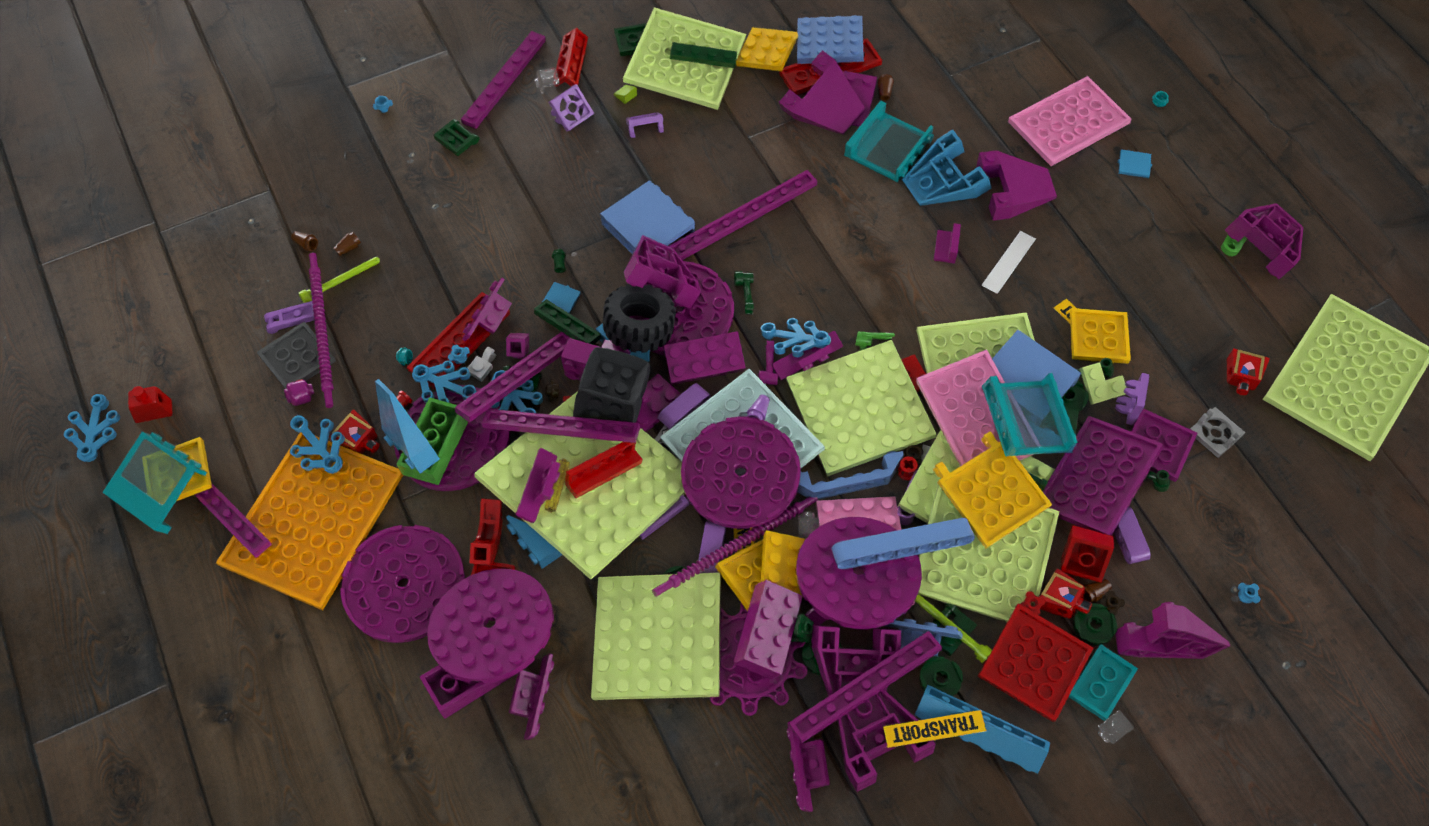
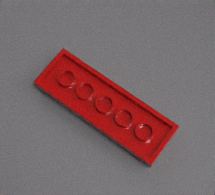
(802, 77)
(439, 349)

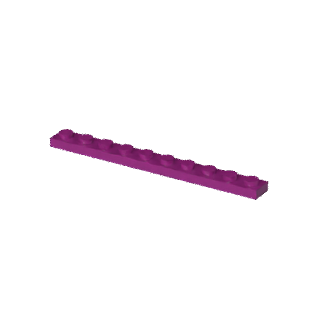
(744, 214)

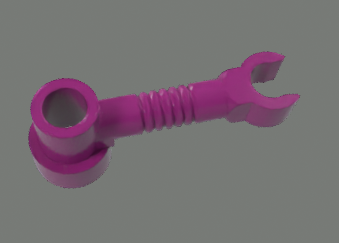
(768, 376)

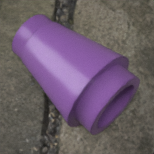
(759, 408)

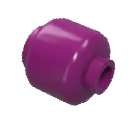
(298, 392)

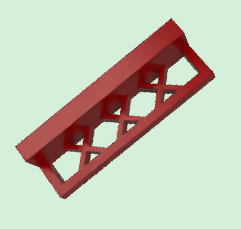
(571, 57)
(602, 468)

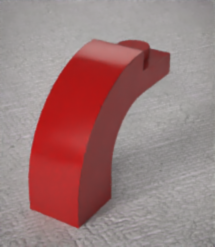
(486, 545)

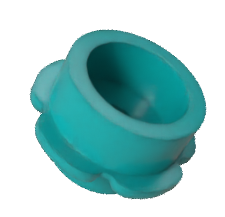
(1160, 99)
(404, 356)

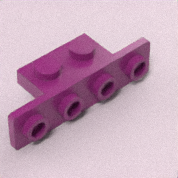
(491, 313)
(791, 364)
(539, 485)
(529, 695)
(809, 768)

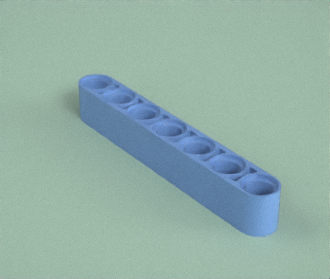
(902, 543)

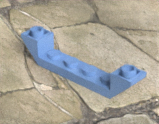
(857, 482)

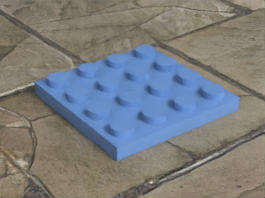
(834, 35)

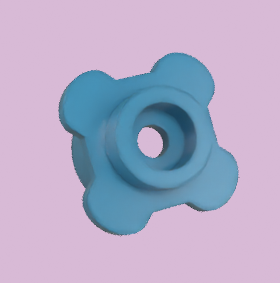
(382, 104)
(462, 357)
(1245, 597)

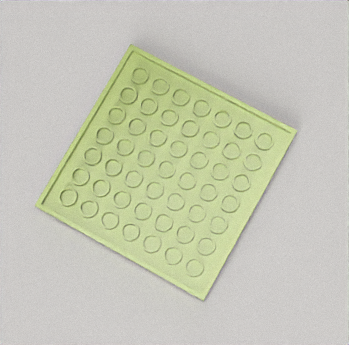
(606, 519)

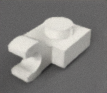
(482, 366)

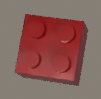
(1087, 553)

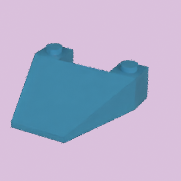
(939, 180)
(402, 431)

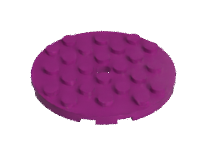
(710, 313)
(473, 451)
(745, 499)
(372, 578)
(853, 599)
(478, 653)

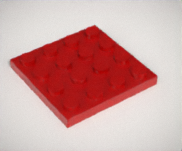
(1035, 662)

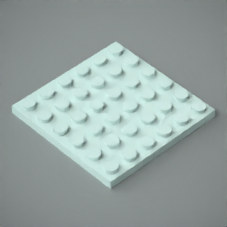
(735, 402)

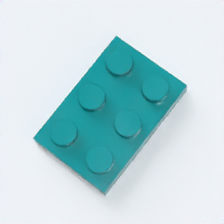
(1102, 682)

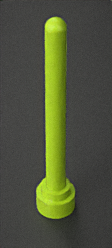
(306, 296)
(981, 651)

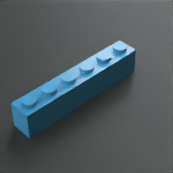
(1000, 736)

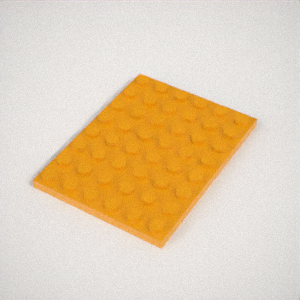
(312, 523)

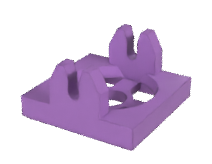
(580, 102)
(644, 119)
(1133, 406)

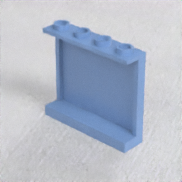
(646, 213)
(1028, 361)

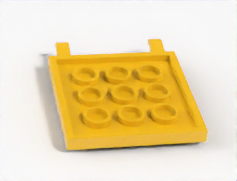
(992, 492)

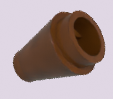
(885, 86)
(305, 241)
(347, 243)
(1096, 590)

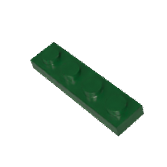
(703, 55)
(566, 323)

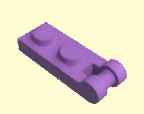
(289, 317)

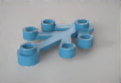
(817, 339)
(442, 381)
(515, 396)
(93, 429)
(319, 446)

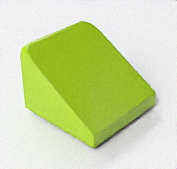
(626, 93)

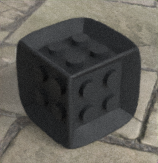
(611, 386)

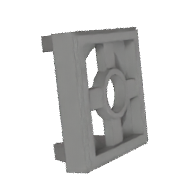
(1217, 449)

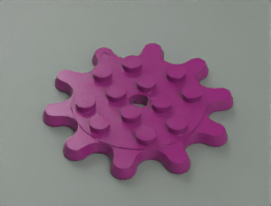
(744, 683)

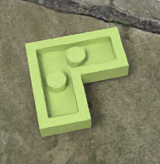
(1098, 387)

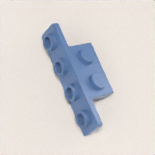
(911, 631)

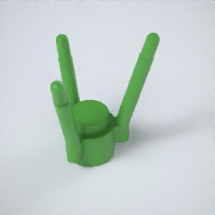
(865, 339)

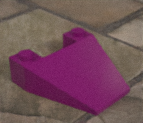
(829, 102)
(1023, 184)
(1272, 233)
(663, 268)
(1171, 635)
(843, 665)
(865, 739)

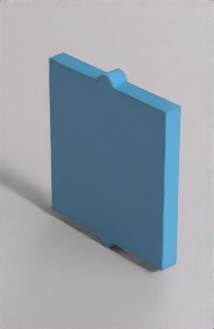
(1134, 163)
(563, 296)

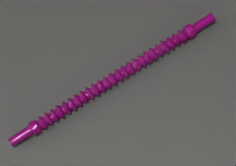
(321, 332)
(676, 580)

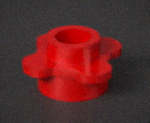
(1030, 597)

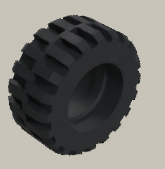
(639, 334)

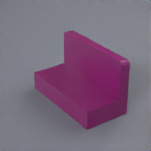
(947, 245)

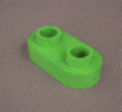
(1231, 246)

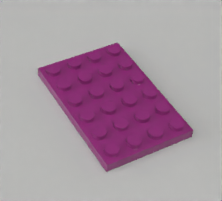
(1100, 475)

